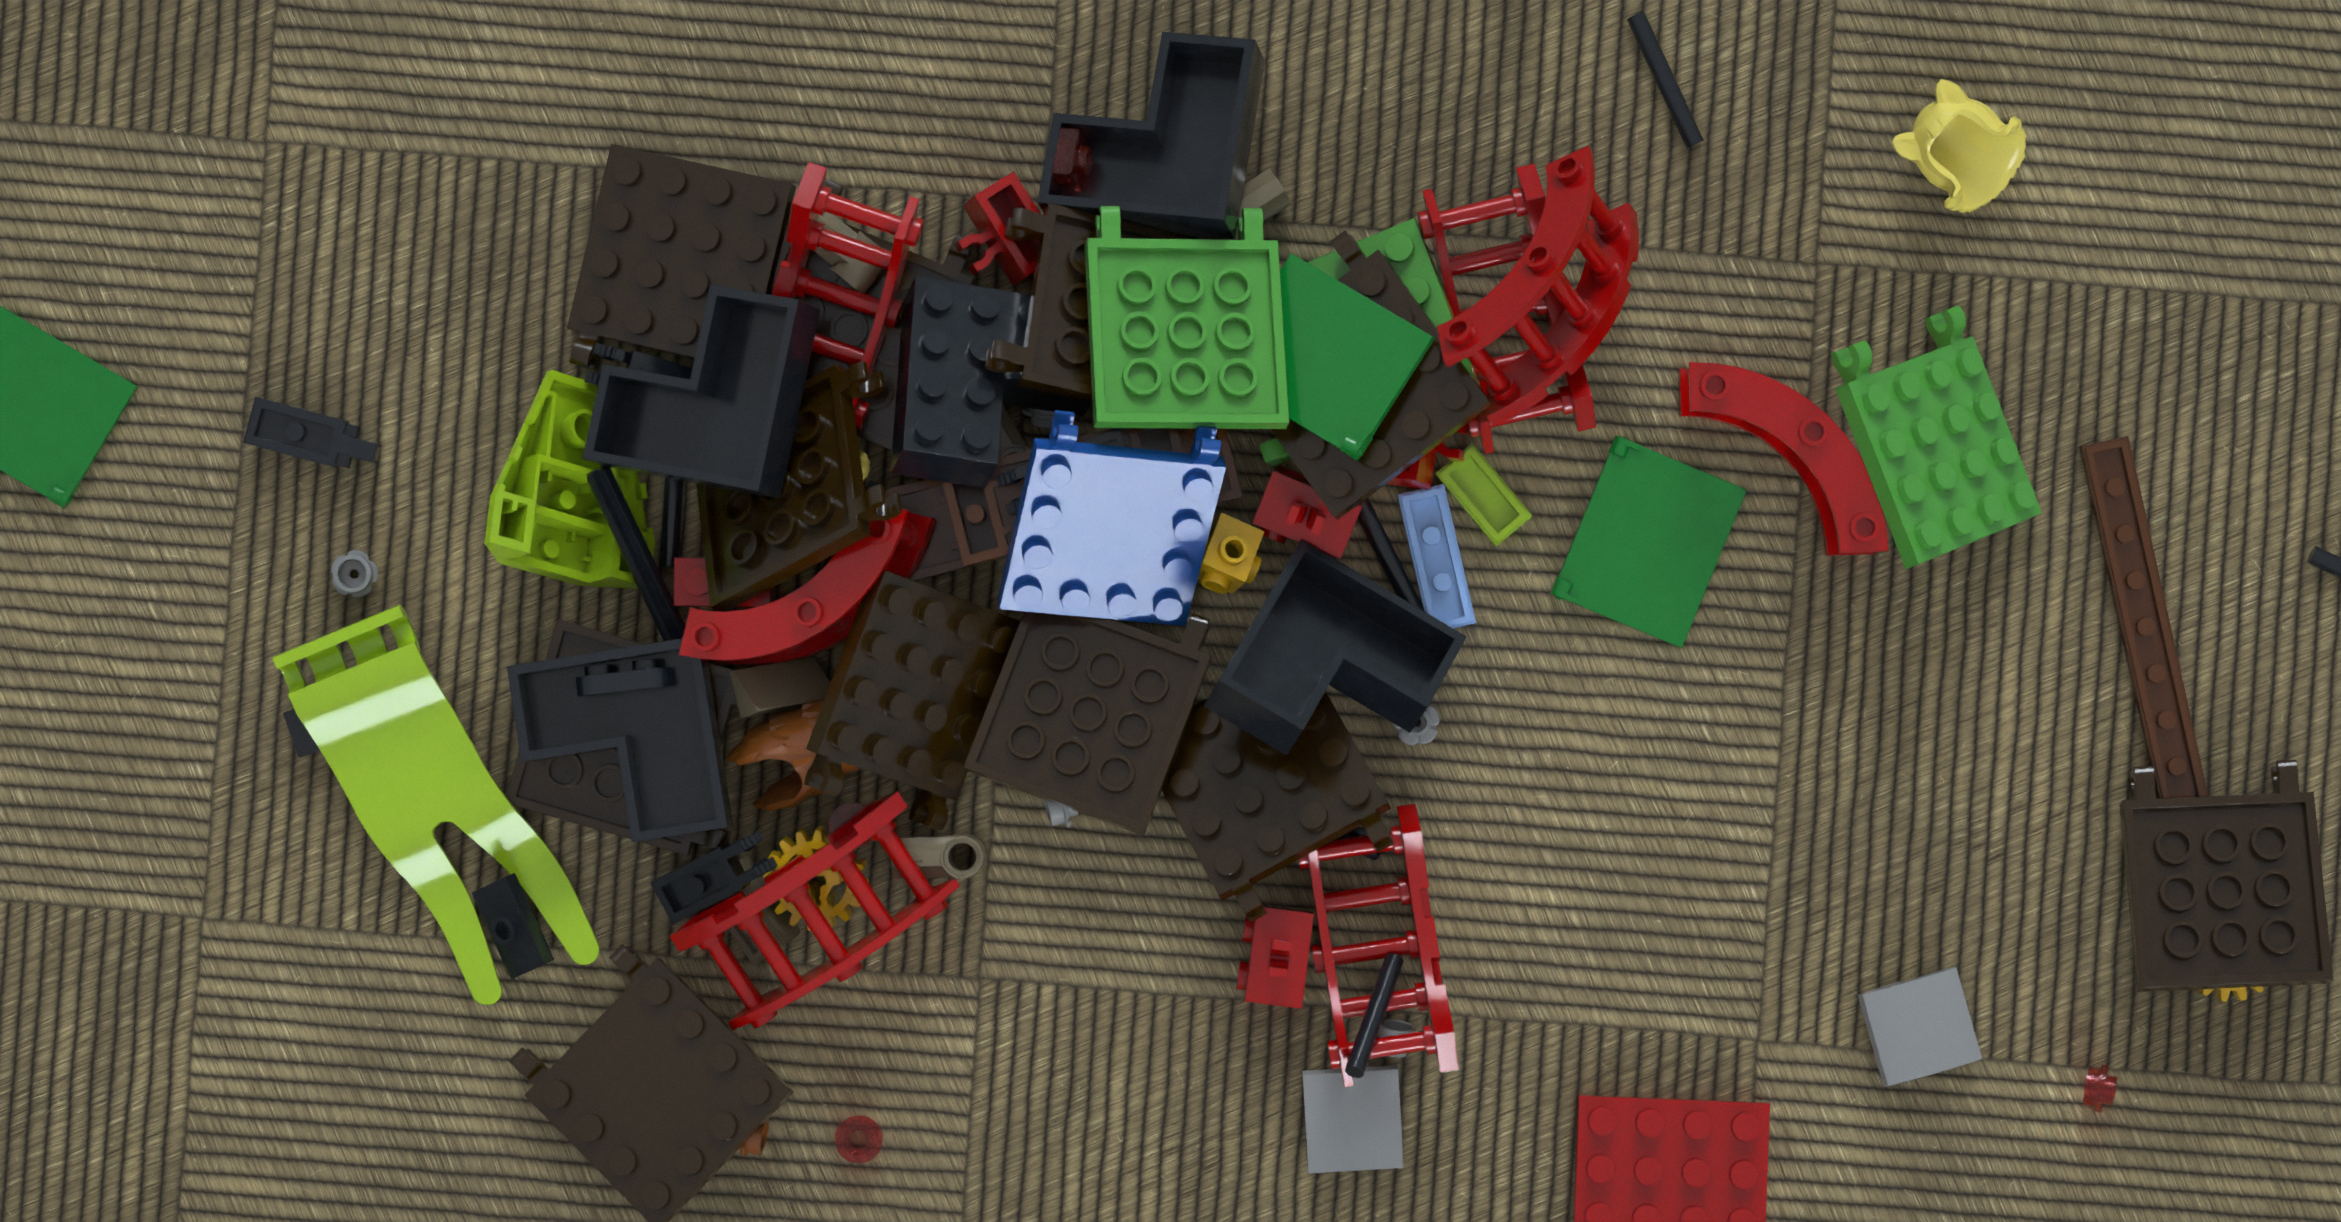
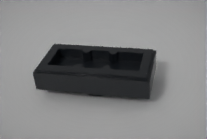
(513, 926)

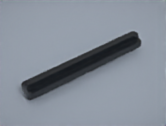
(636, 553)

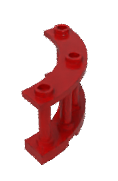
(1525, 201)
(807, 233)
(1609, 249)
(1804, 438)
(817, 612)
(792, 885)
(1418, 943)

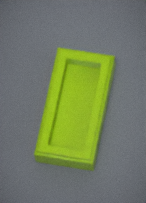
(1484, 495)

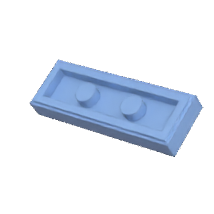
(1436, 556)

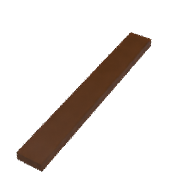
(2143, 619)

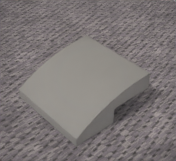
(1919, 1027)
(1353, 1124)

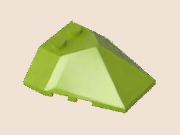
(542, 504)

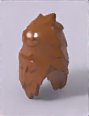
(784, 739)

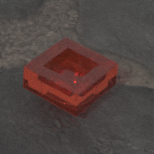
(1072, 159)

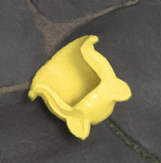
(1963, 148)

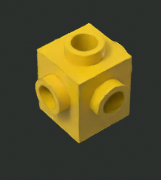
(1230, 555)

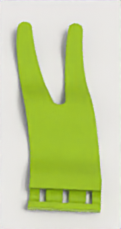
(415, 767)

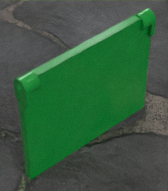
(1342, 357)
(53, 409)
(1648, 541)

